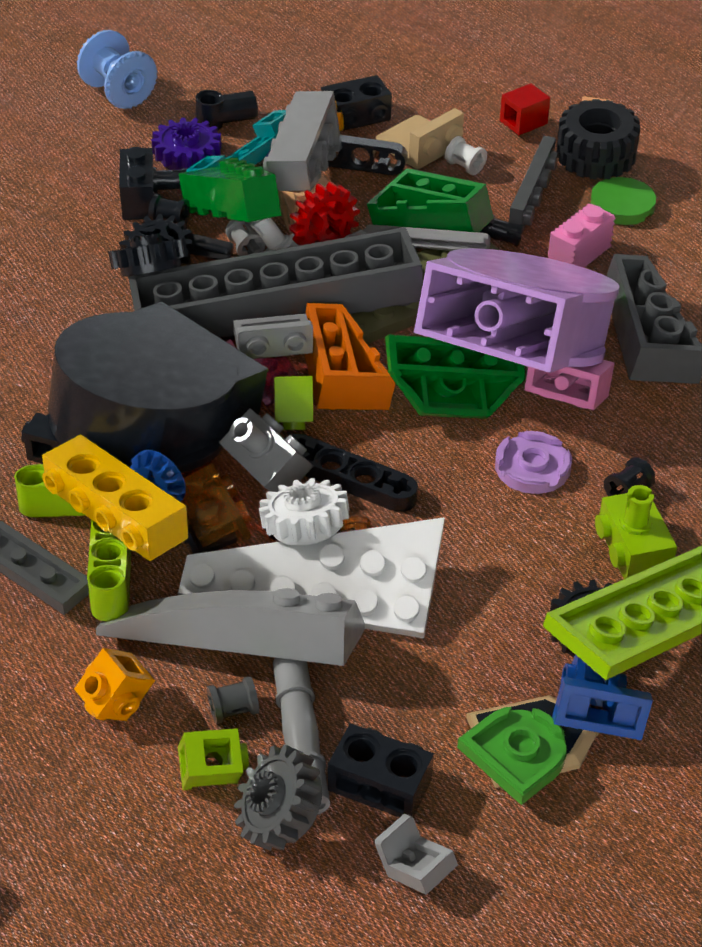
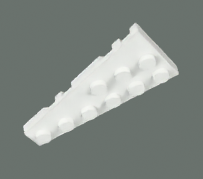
(381, 568)

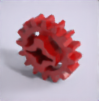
(324, 215)

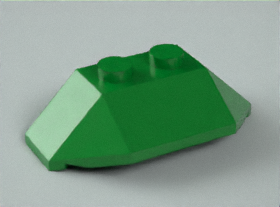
(450, 378)

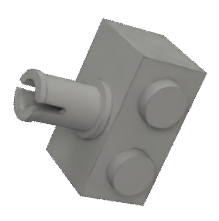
(265, 452)

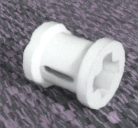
(467, 156)

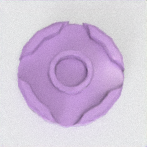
(533, 462)

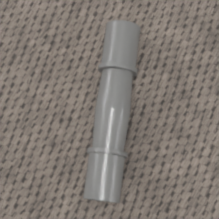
(298, 717)

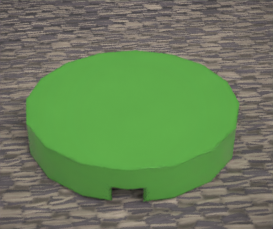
(625, 198)

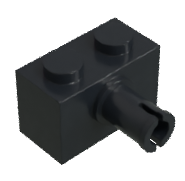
(141, 180)

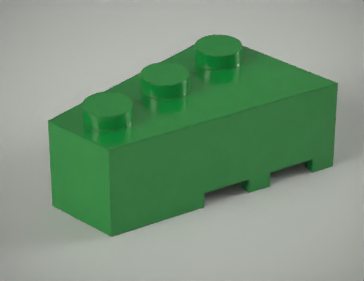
(432, 202)

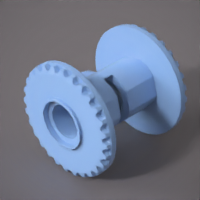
(124, 74)

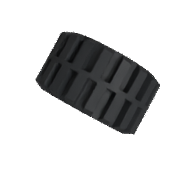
(598, 139)

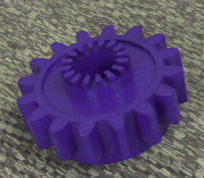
(185, 143)

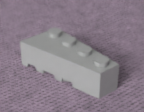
(304, 141)

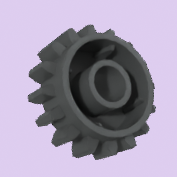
(279, 798)

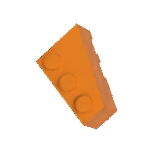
(343, 365)

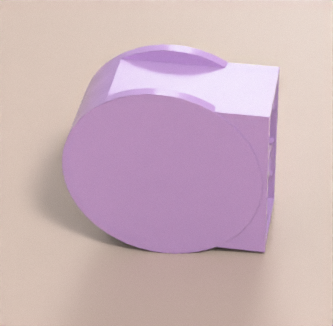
(517, 307)

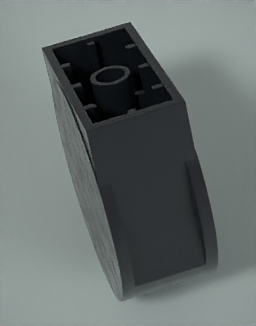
(150, 386)

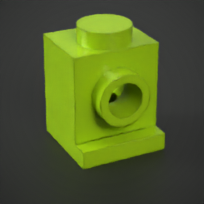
(217, 744)

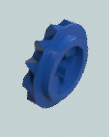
(164, 471)

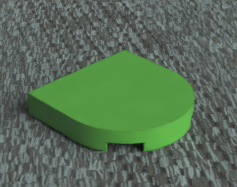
(517, 750)

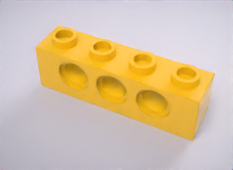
(115, 497)

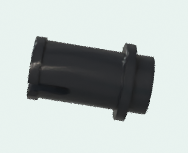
(499, 230)

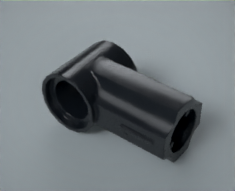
(225, 108)

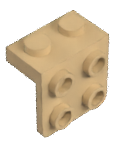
(425, 138)

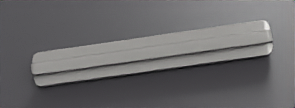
(439, 239)

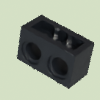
(362, 101)
(377, 778)

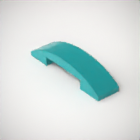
(255, 150)

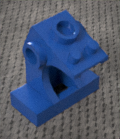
(623, 711)

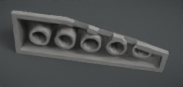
(247, 623)

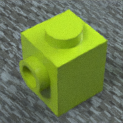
(293, 401)

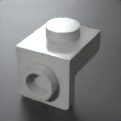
(413, 858)

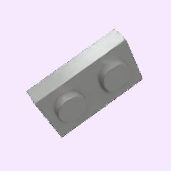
(274, 336)

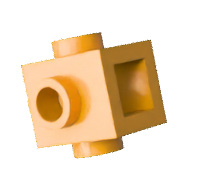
(114, 685)

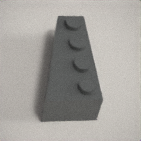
(649, 325)

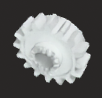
(304, 512)

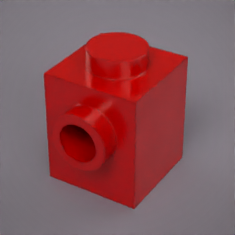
(524, 109)

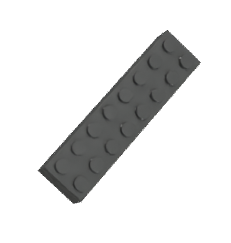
(351, 271)

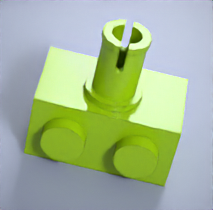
(634, 531)

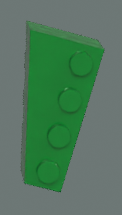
(232, 191)

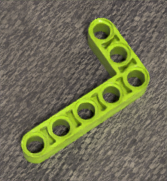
(108, 556)

